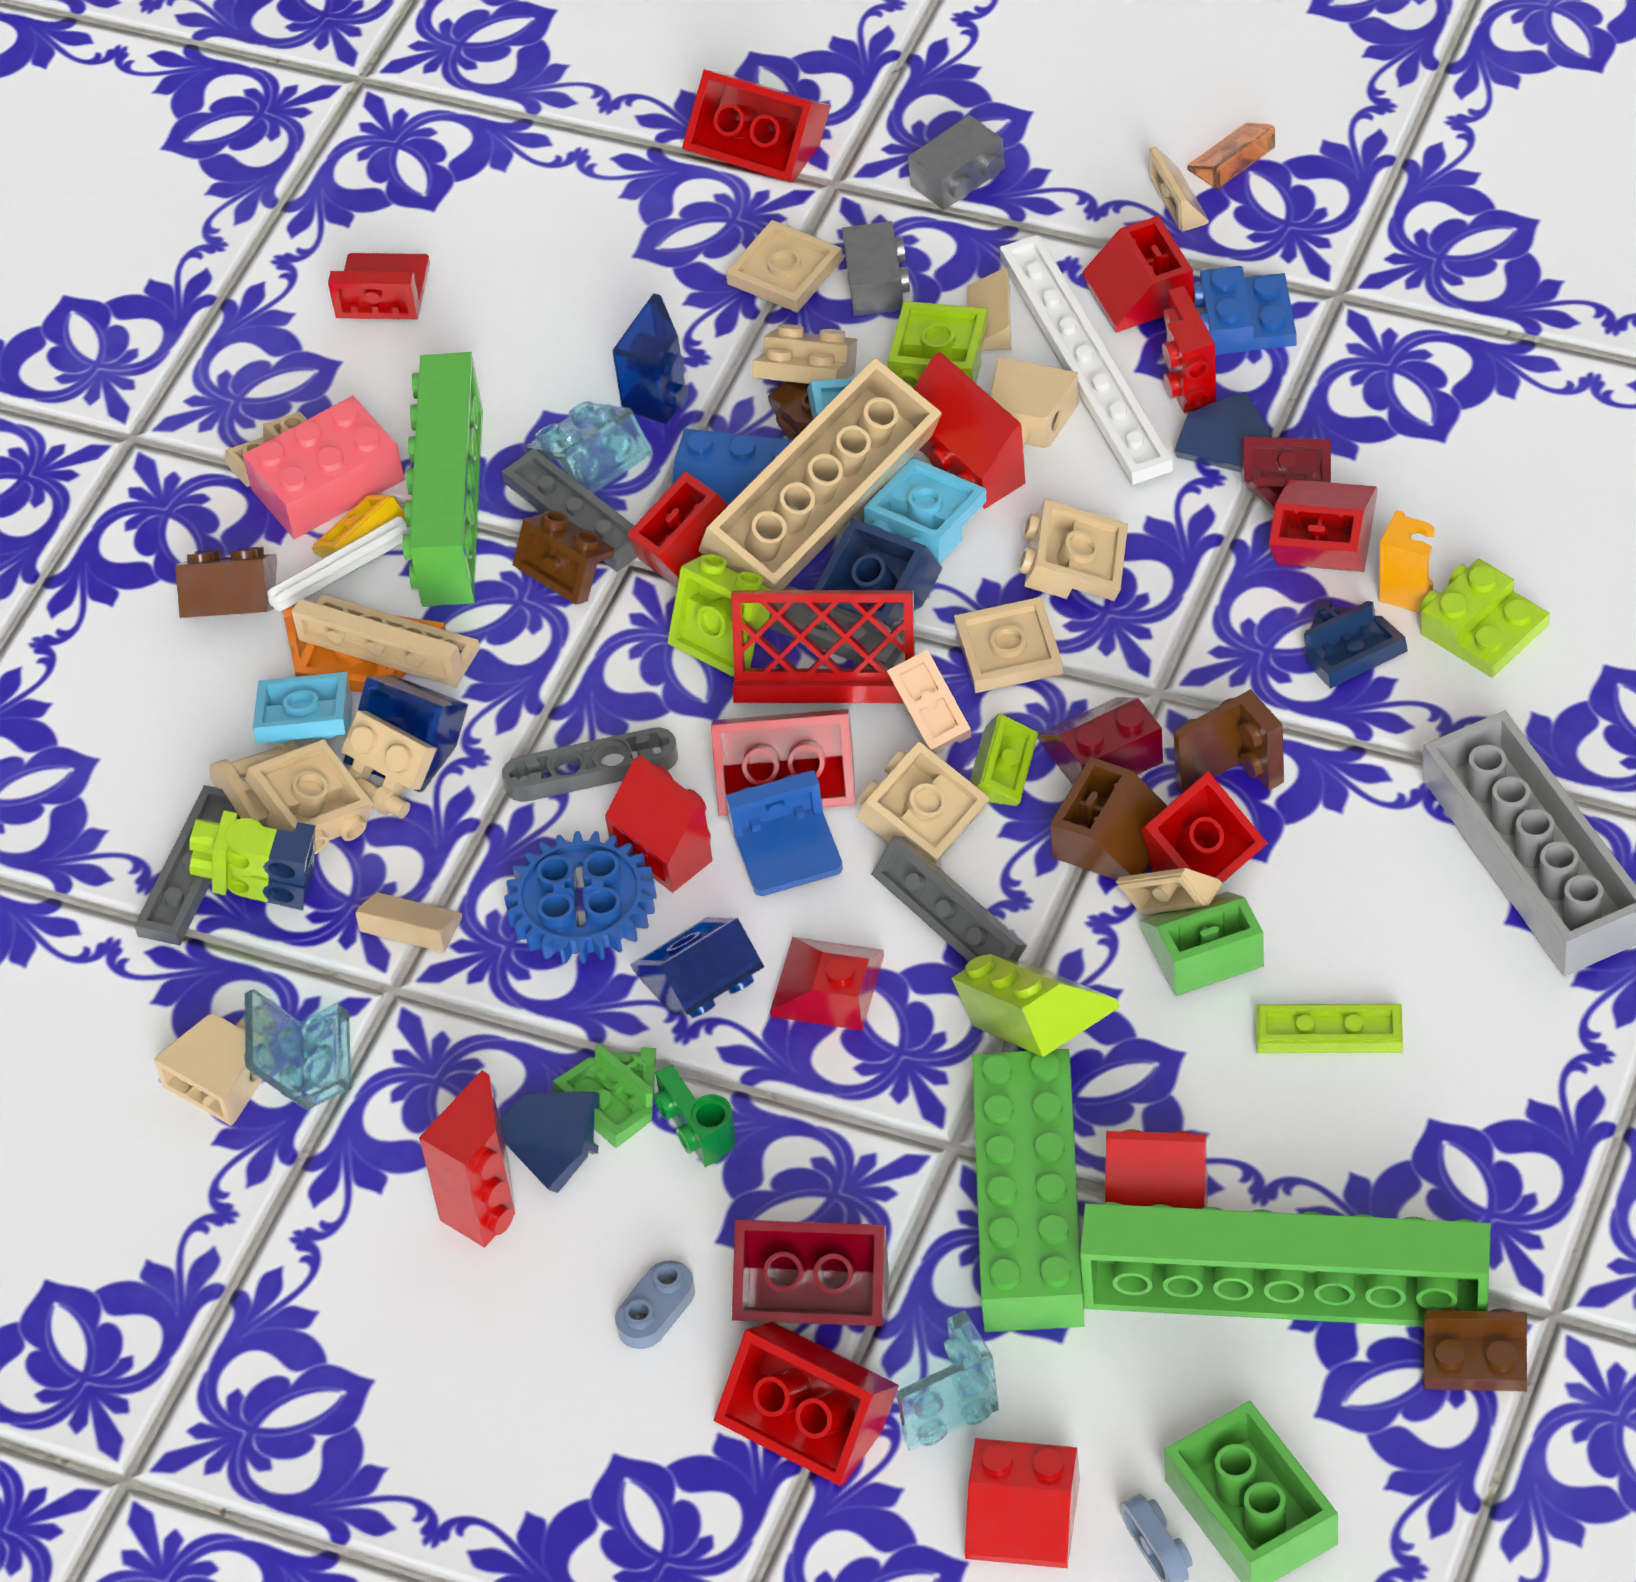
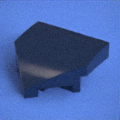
(1215, 432)
(1349, 641)
(552, 1133)

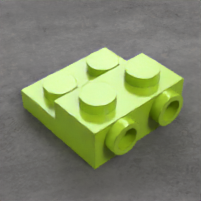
(937, 328)
(704, 611)
(1481, 617)

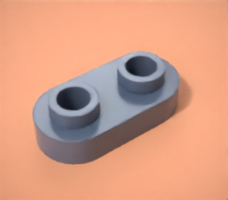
(658, 1301)
(1147, 1528)

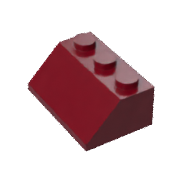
(810, 1273)

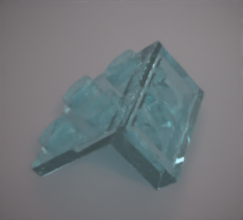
(594, 443)
(299, 1059)
(953, 1395)

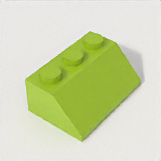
(1028, 1003)

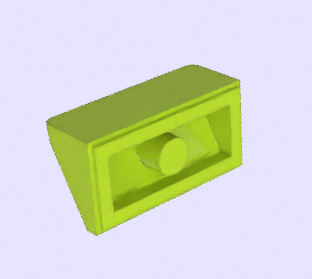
(1003, 760)

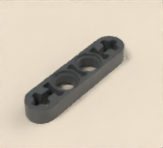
(588, 757)

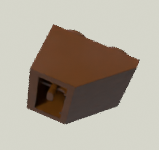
(226, 584)
(1103, 821)

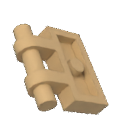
(390, 752)

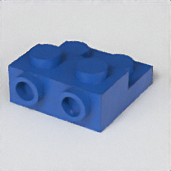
(1245, 310)

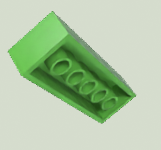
(444, 480)
(1027, 1191)

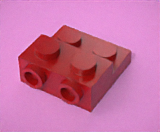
(1188, 354)

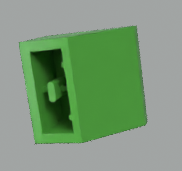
(1206, 942)

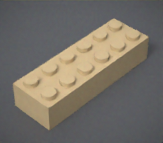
(823, 477)

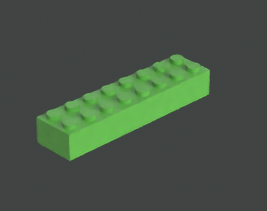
(1281, 1264)

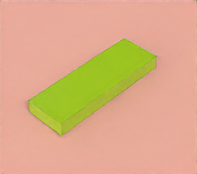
(1329, 1028)

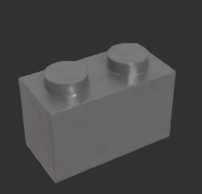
(956, 162)
(874, 268)

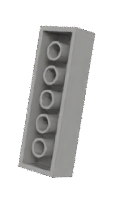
(1533, 841)

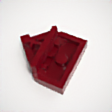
(1271, 462)

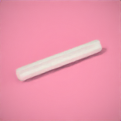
(337, 564)

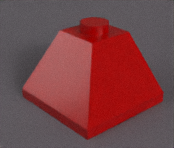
(827, 983)

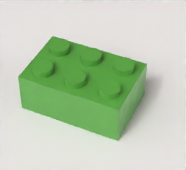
(1250, 1496)

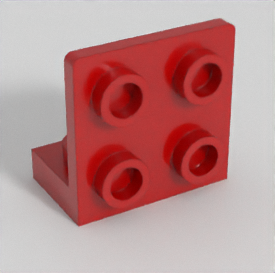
(379, 286)

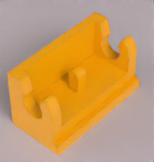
(1405, 563)

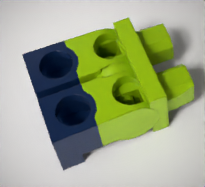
(254, 859)

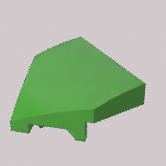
(624, 1090)

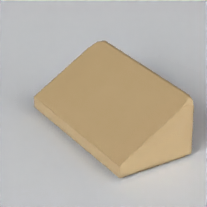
(1175, 192)
(994, 294)
(1169, 890)
(408, 921)

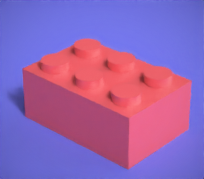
(323, 467)

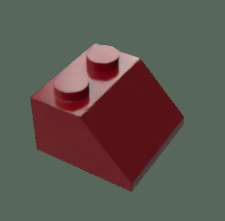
(1113, 732)

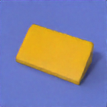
(363, 518)

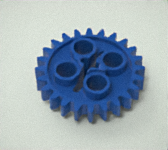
(615, 897)

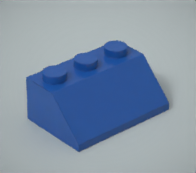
(725, 460)

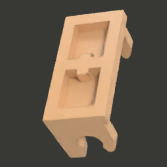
(929, 702)

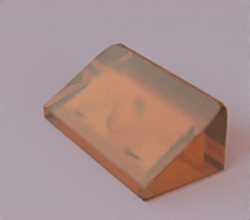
(1234, 154)

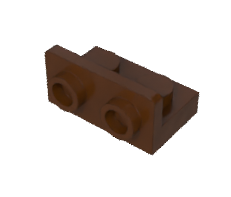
(560, 554)
(1475, 1350)

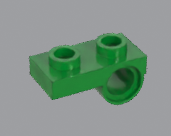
(695, 1117)

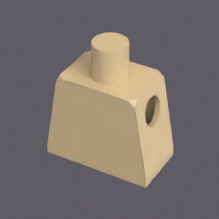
(1037, 397)
(210, 1068)

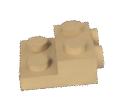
(805, 356)
(1073, 551)
(311, 789)
(921, 802)

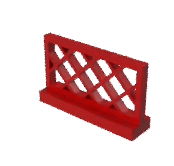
(811, 683)

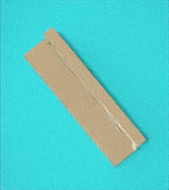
(384, 639)

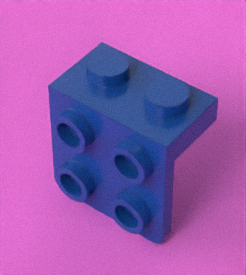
(783, 834)

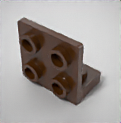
(1229, 735)

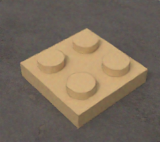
(784, 266)
(1008, 645)

